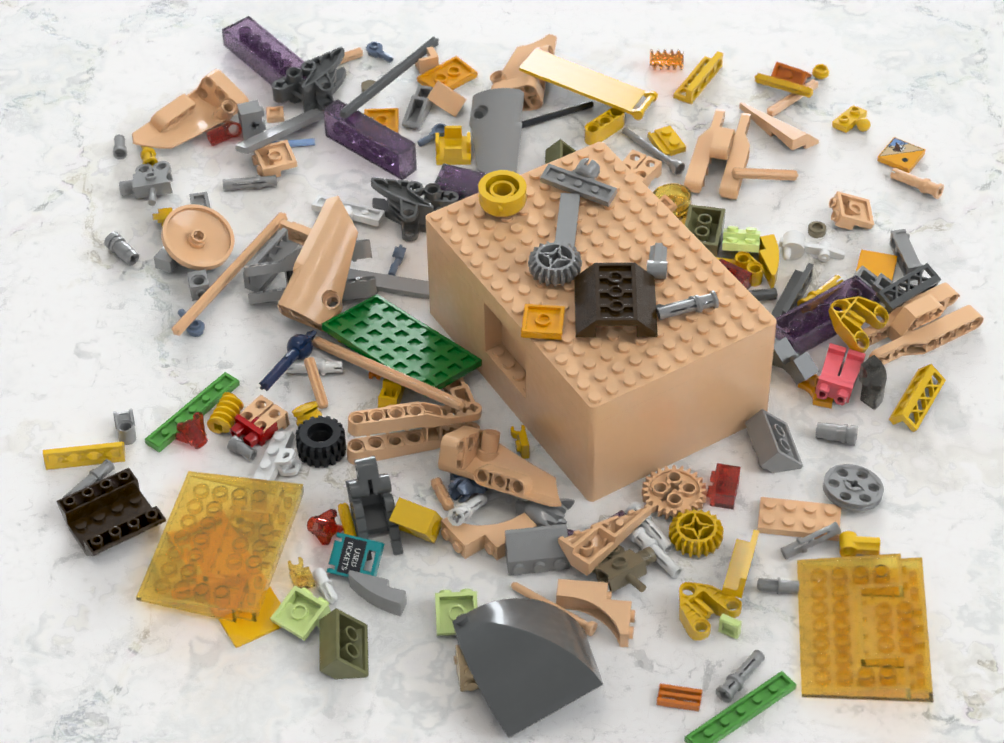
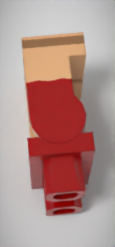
(259, 421)

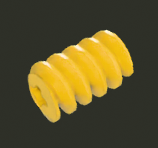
(223, 415)

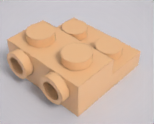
(274, 158)
(851, 211)

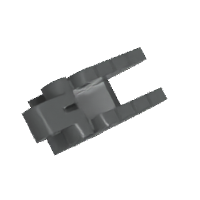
(319, 86)
(406, 205)
(372, 503)

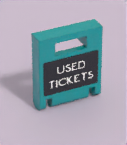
(352, 555)

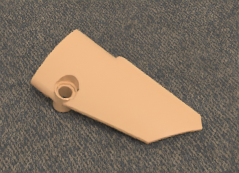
(513, 78)
(192, 114)
(321, 268)
(482, 458)

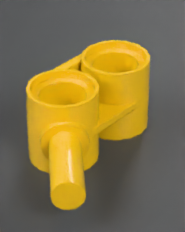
(747, 262)

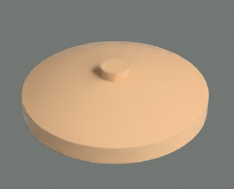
(197, 237)

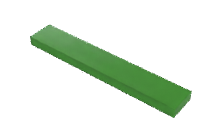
(201, 403)
(743, 710)

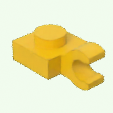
(522, 442)

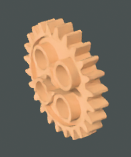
(674, 491)

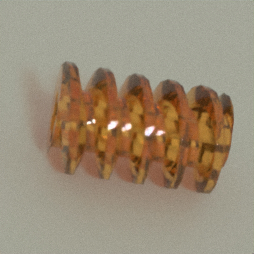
(666, 59)

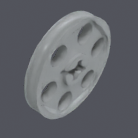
(853, 487)

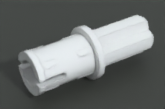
(325, 585)

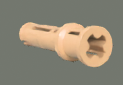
(924, 185)

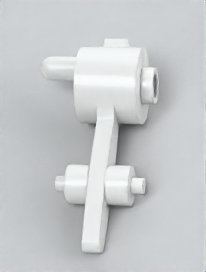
(794, 246)

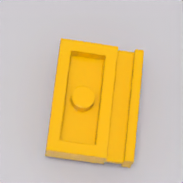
(667, 141)

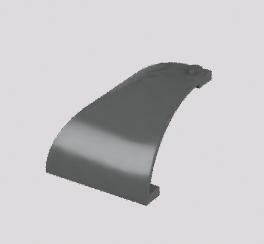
(526, 659)

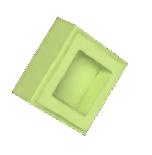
(729, 626)

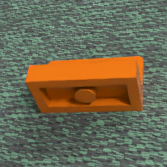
(790, 73)

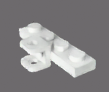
(356, 212)
(277, 458)

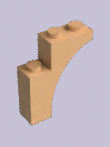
(470, 539)
(596, 601)

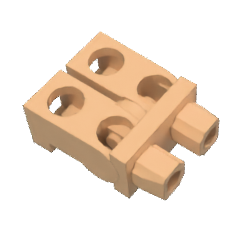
(642, 168)

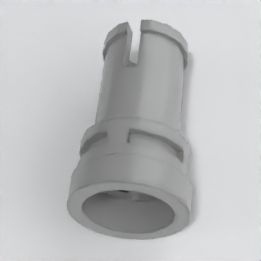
(119, 149)
(238, 446)

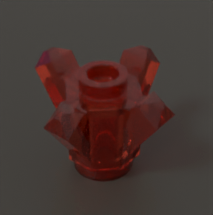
(192, 431)
(324, 526)

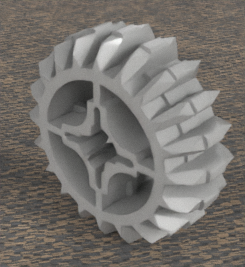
(554, 263)

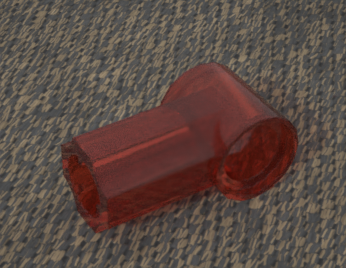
(222, 133)

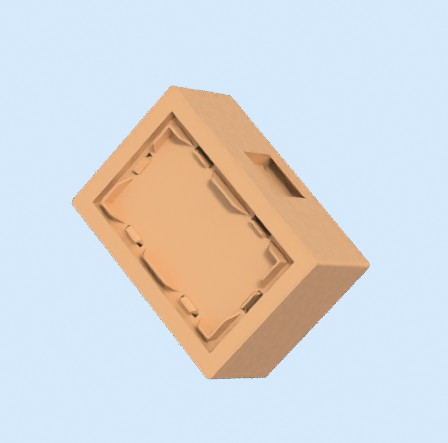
(613, 400)

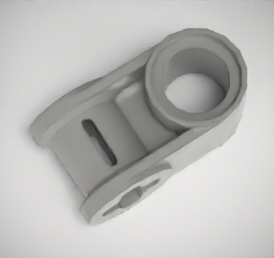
(125, 426)

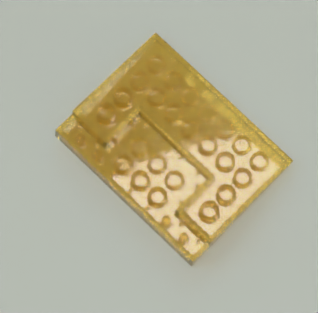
(221, 545)
(864, 628)

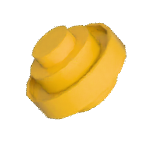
(162, 215)

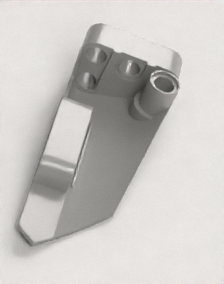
(497, 128)

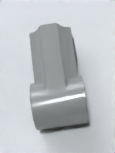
(657, 261)

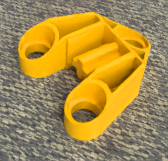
(852, 317)
(699, 606)

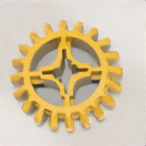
(696, 532)

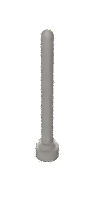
(675, 166)

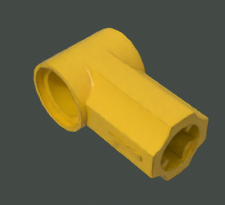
(851, 544)

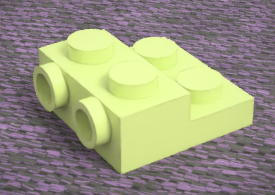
(741, 240)
(450, 606)
(300, 612)

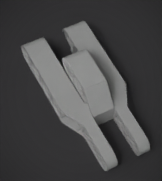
(355, 287)

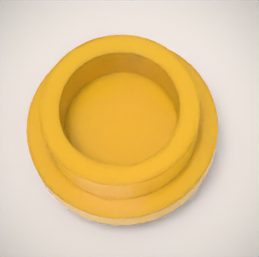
(820, 71)

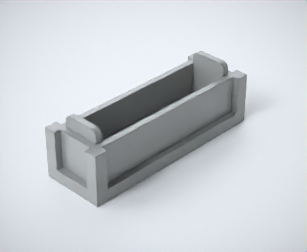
(904, 250)

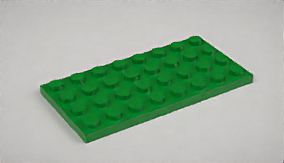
(401, 342)

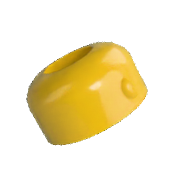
(502, 193)

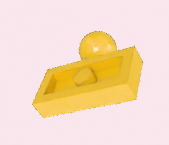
(850, 118)

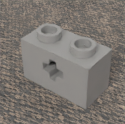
(250, 119)

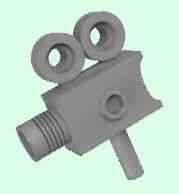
(149, 182)

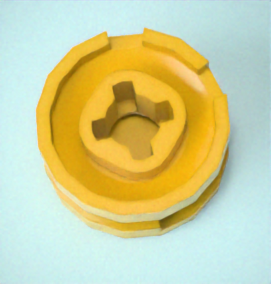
(306, 411)

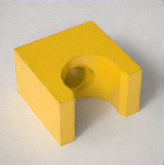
(416, 520)

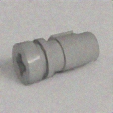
(118, 245)
(837, 432)

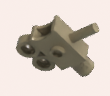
(624, 568)

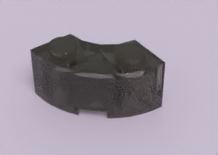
(873, 380)

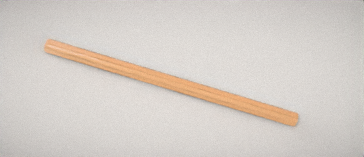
(228, 275)
(389, 373)

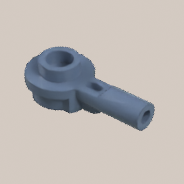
(376, 50)
(438, 128)
(398, 253)
(196, 328)

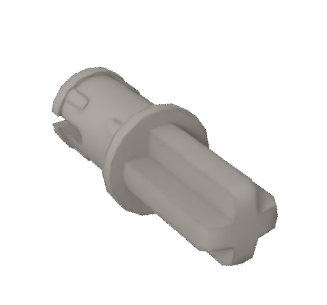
(778, 585)

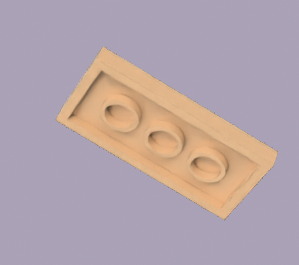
(796, 517)

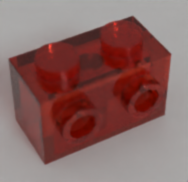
(724, 486)

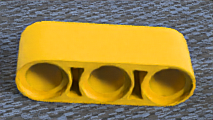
(604, 126)

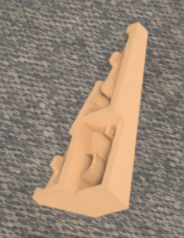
(787, 134)
(590, 547)

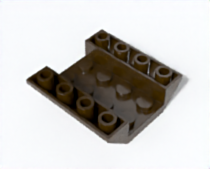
(615, 297)
(108, 512)

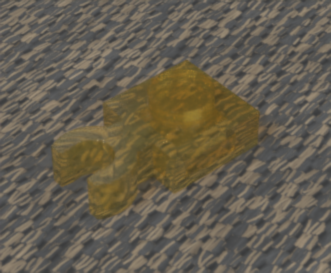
(300, 575)

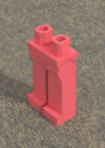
(840, 386)

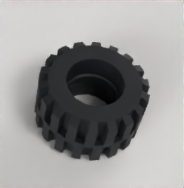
(316, 452)

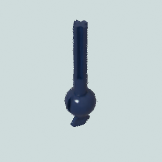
(298, 348)

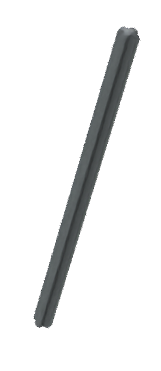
(389, 77)

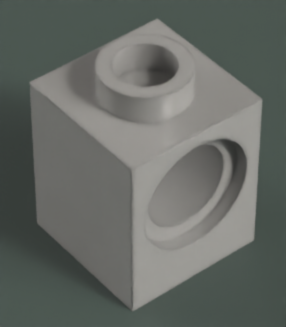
(198, 283)

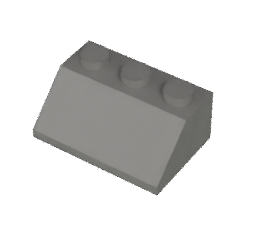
(773, 443)
(535, 549)

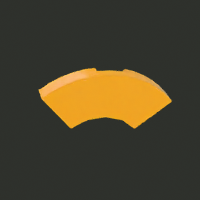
(810, 386)

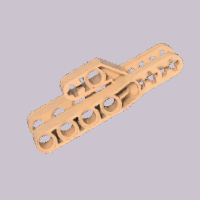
(719, 144)
(916, 313)
(405, 417)

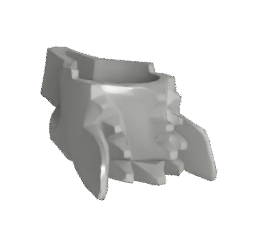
(542, 514)

